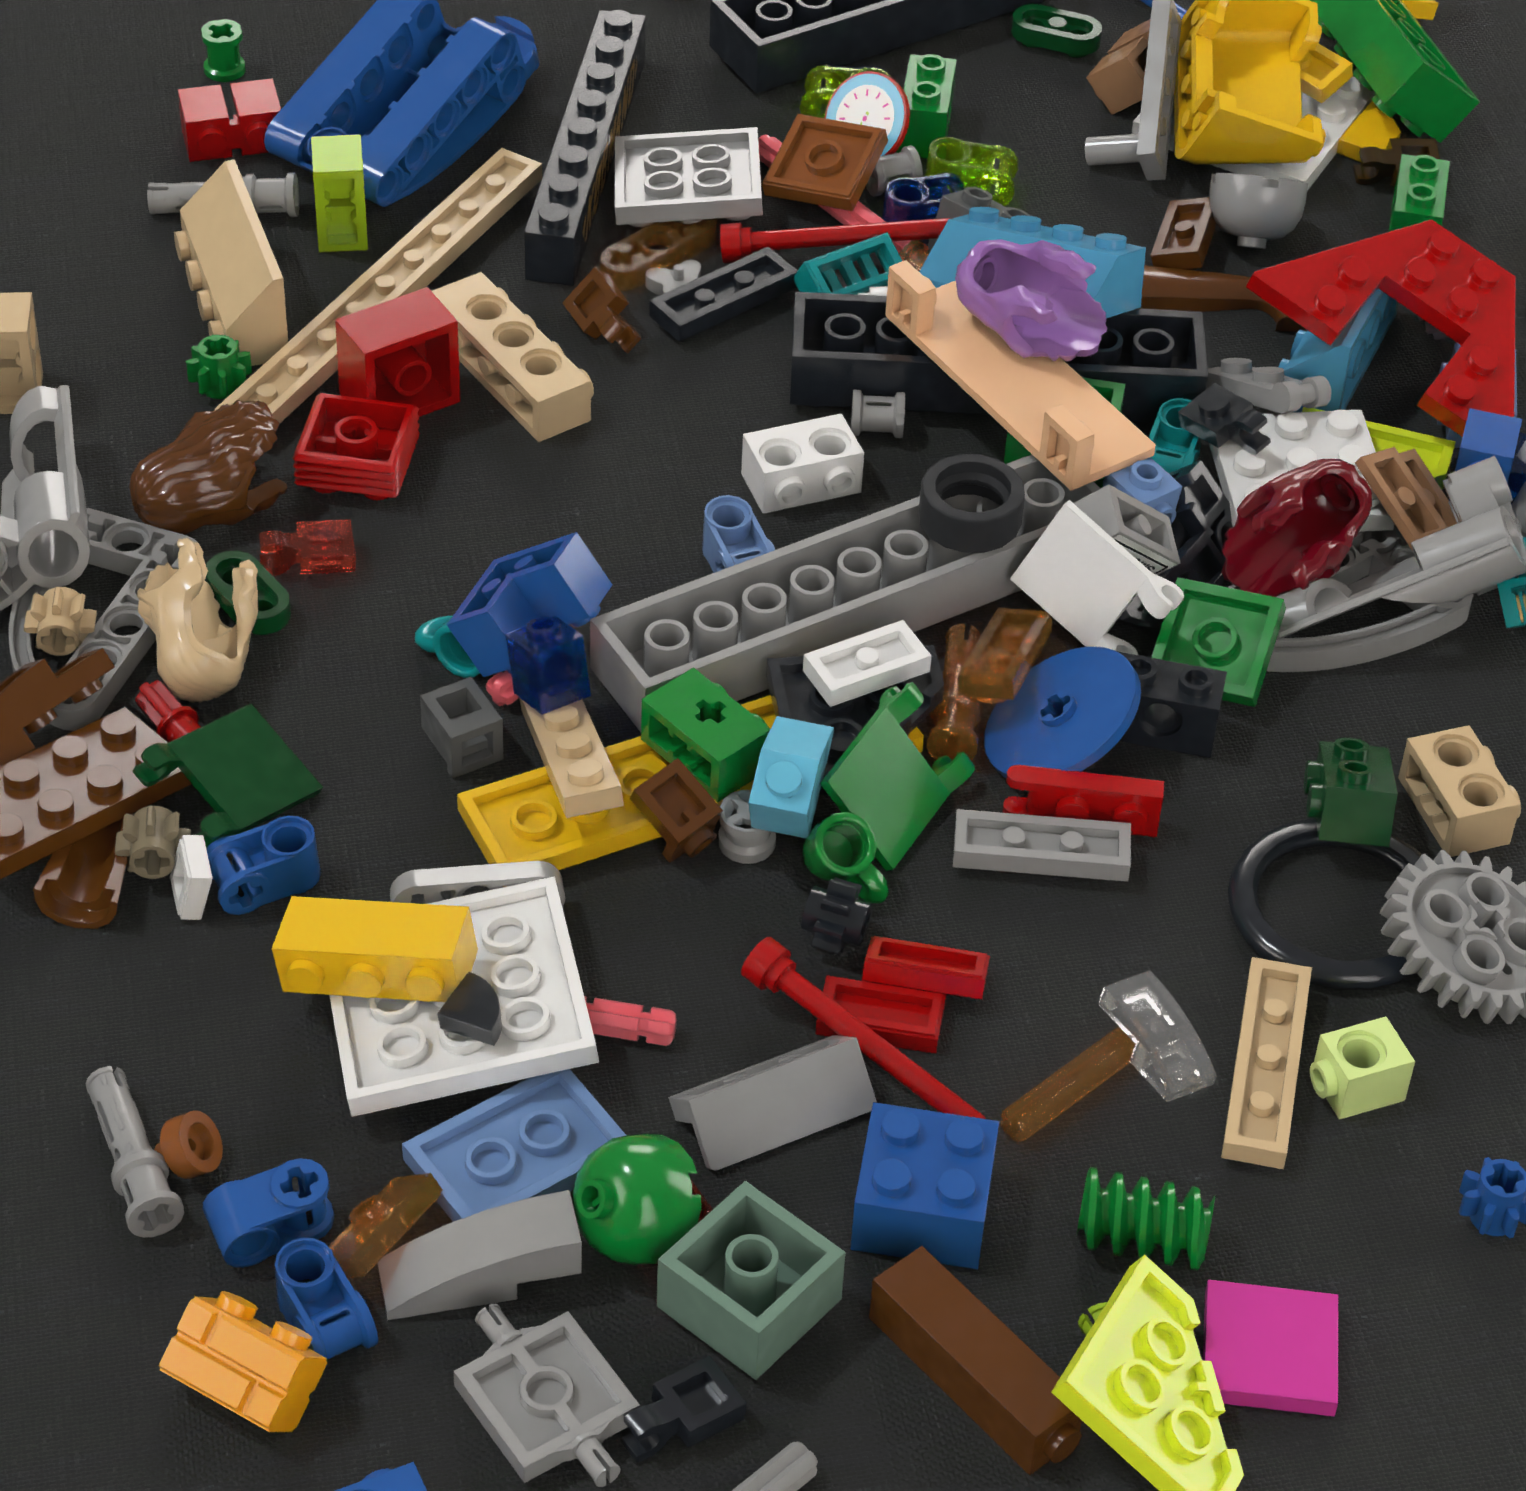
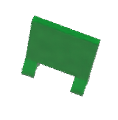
(890, 780)

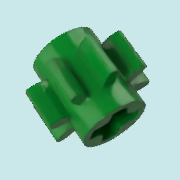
(218, 366)

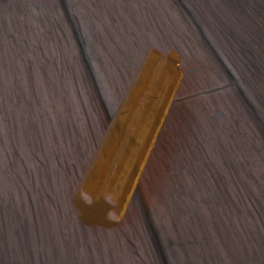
(1067, 1085)

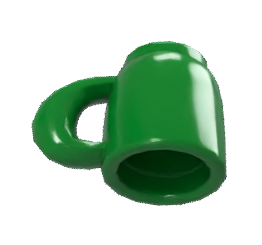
(845, 849)

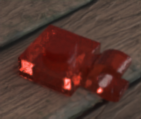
(316, 546)

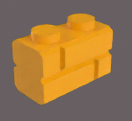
(243, 1362)

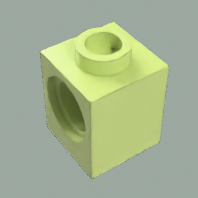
(1362, 1068)

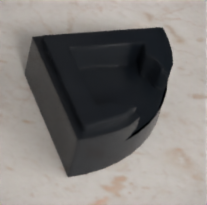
(472, 1011)

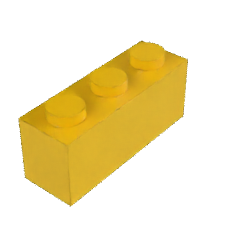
(374, 948)

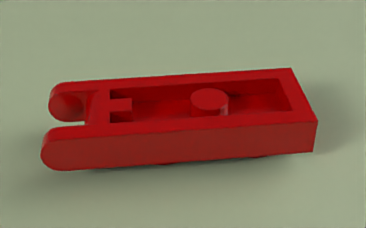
(1086, 797)

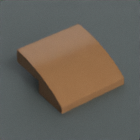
(1407, 492)

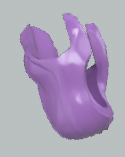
(1033, 297)

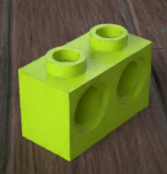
(339, 193)

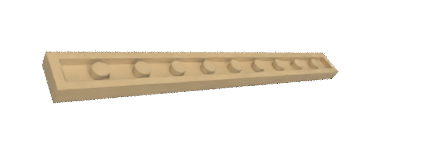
(407, 267)

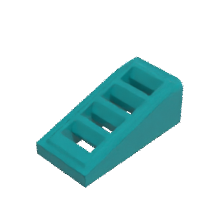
(819, 275)

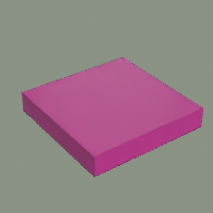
(1273, 1346)

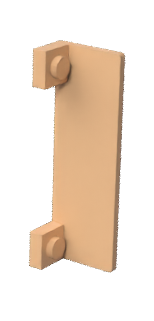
(1033, 398)

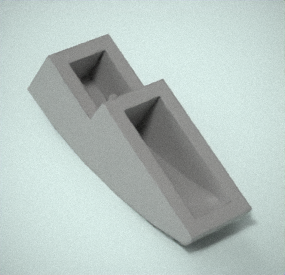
(483, 1257)

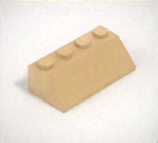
(233, 265)

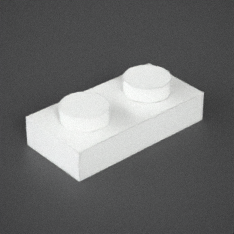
(866, 663)

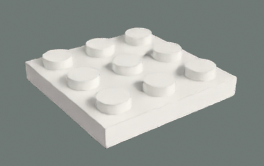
(1295, 442)

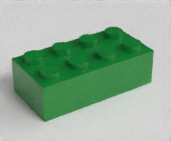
(1398, 64)

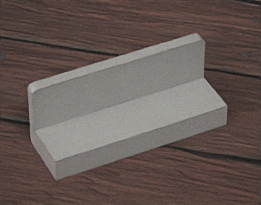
(777, 1101)

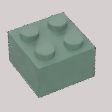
(750, 1279)

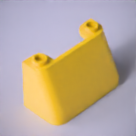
(1243, 83)

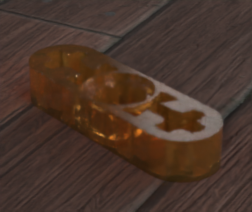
(631, 258)

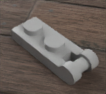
(1269, 386)

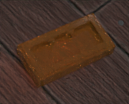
(382, 1221)

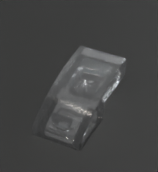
(1166, 1043)

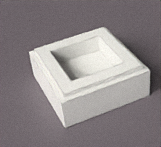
(191, 877)

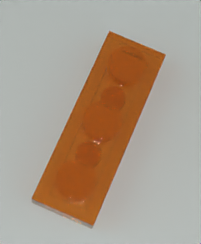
(1004, 655)

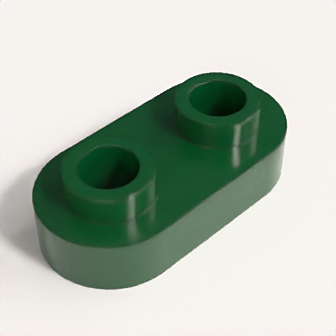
(1056, 30)
(272, 596)

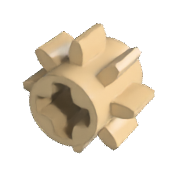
(59, 620)

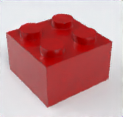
(401, 352)

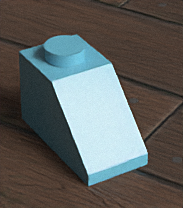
(789, 777)

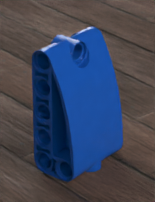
(409, 90)

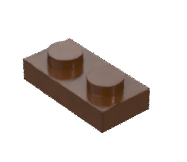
(1184, 234)

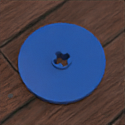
(1065, 712)

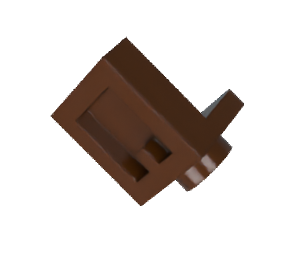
(678, 810)

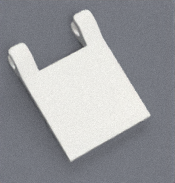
(1090, 580)

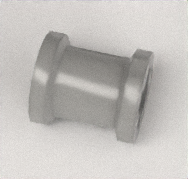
(893, 166)
(878, 413)

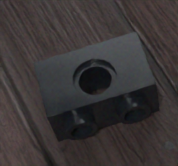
(1176, 706)

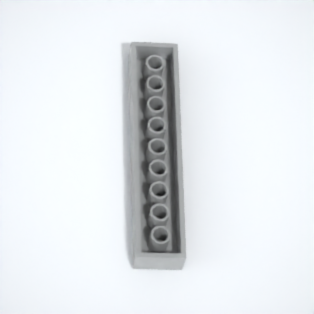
(814, 596)

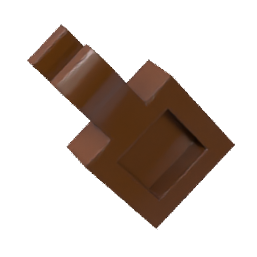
(597, 310)

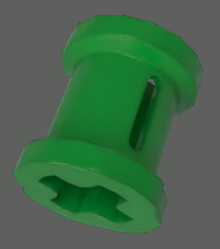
(223, 51)

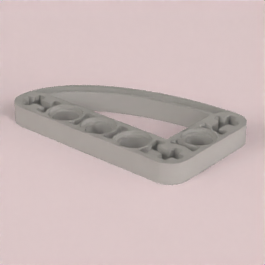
(1377, 641)
(127, 651)

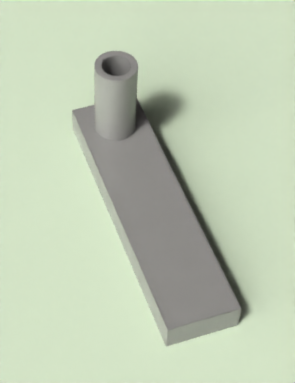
(1152, 142)

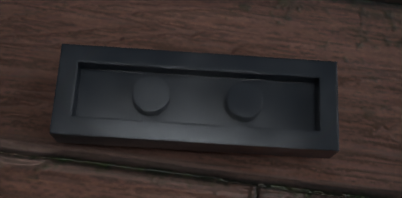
(723, 294)

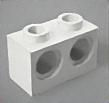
(802, 463)

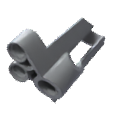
(1446, 565)

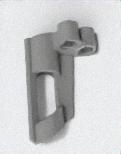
(45, 511)

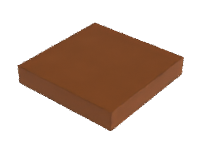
(825, 162)

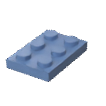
(512, 1144)

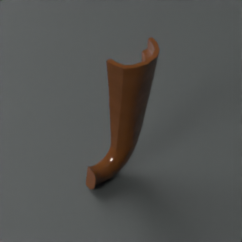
(1205, 292)
(83, 880)

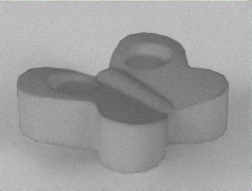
(664, 280)

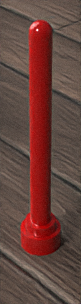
(741, 242)
(773, 969)

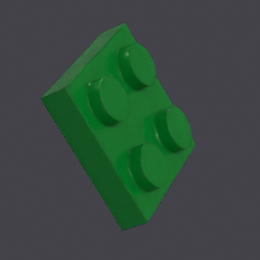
(1223, 632)

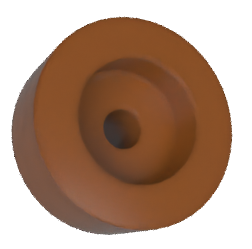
(190, 1144)

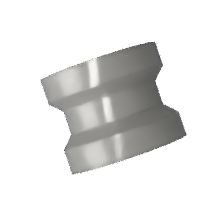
(737, 837)

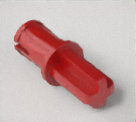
(166, 711)

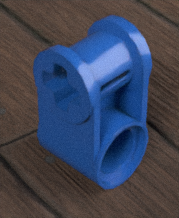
(266, 864)
(263, 1212)
(325, 1307)

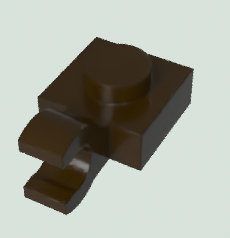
(1383, 163)

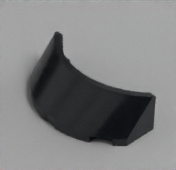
(1197, 535)

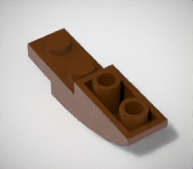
(35, 690)

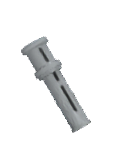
(267, 195)
(138, 1170)

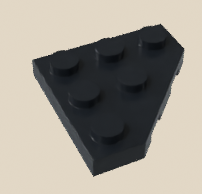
(798, 699)

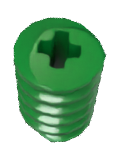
(1145, 1218)

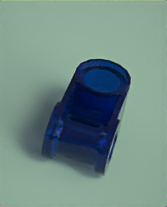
(918, 197)

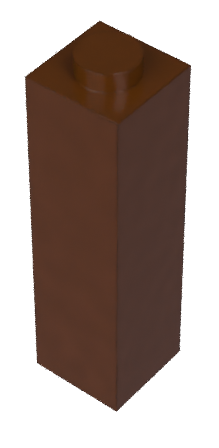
(974, 1360)

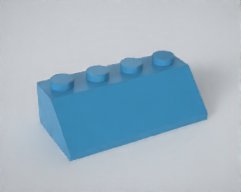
(1118, 264)
(1348, 356)

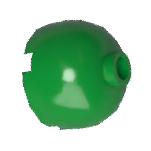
(636, 1197)

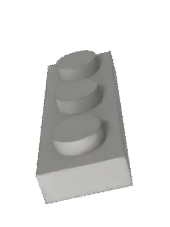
(1042, 845)

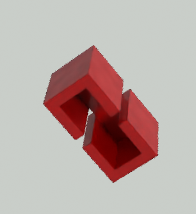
(207, 123)

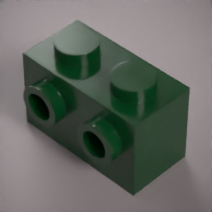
(1351, 792)

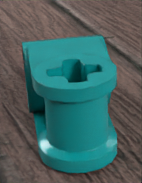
(1174, 445)

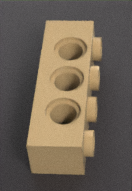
(516, 359)

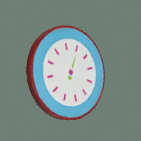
(874, 102)

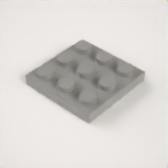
(687, 176)

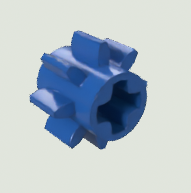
(1495, 1197)

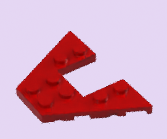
(1432, 277)

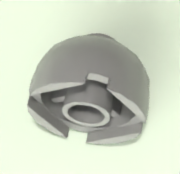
(1256, 207)

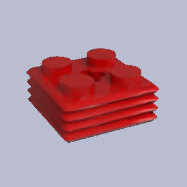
(356, 446)

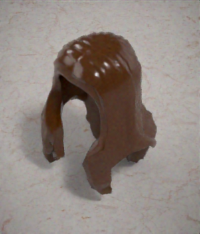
(208, 471)

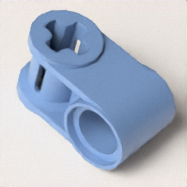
(732, 533)

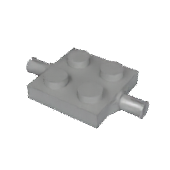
(545, 1395)

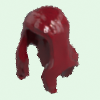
(1296, 528)

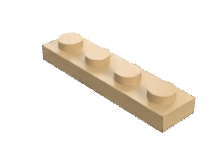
(574, 759)
(1267, 1063)

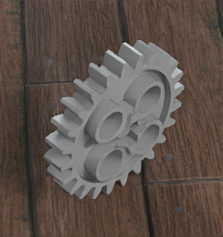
(1461, 933)

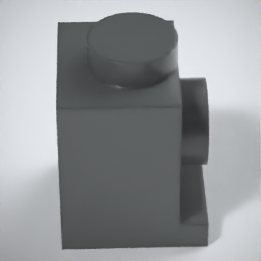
(462, 726)

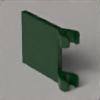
(236, 768)

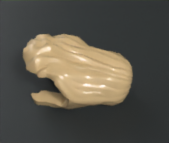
(195, 650)

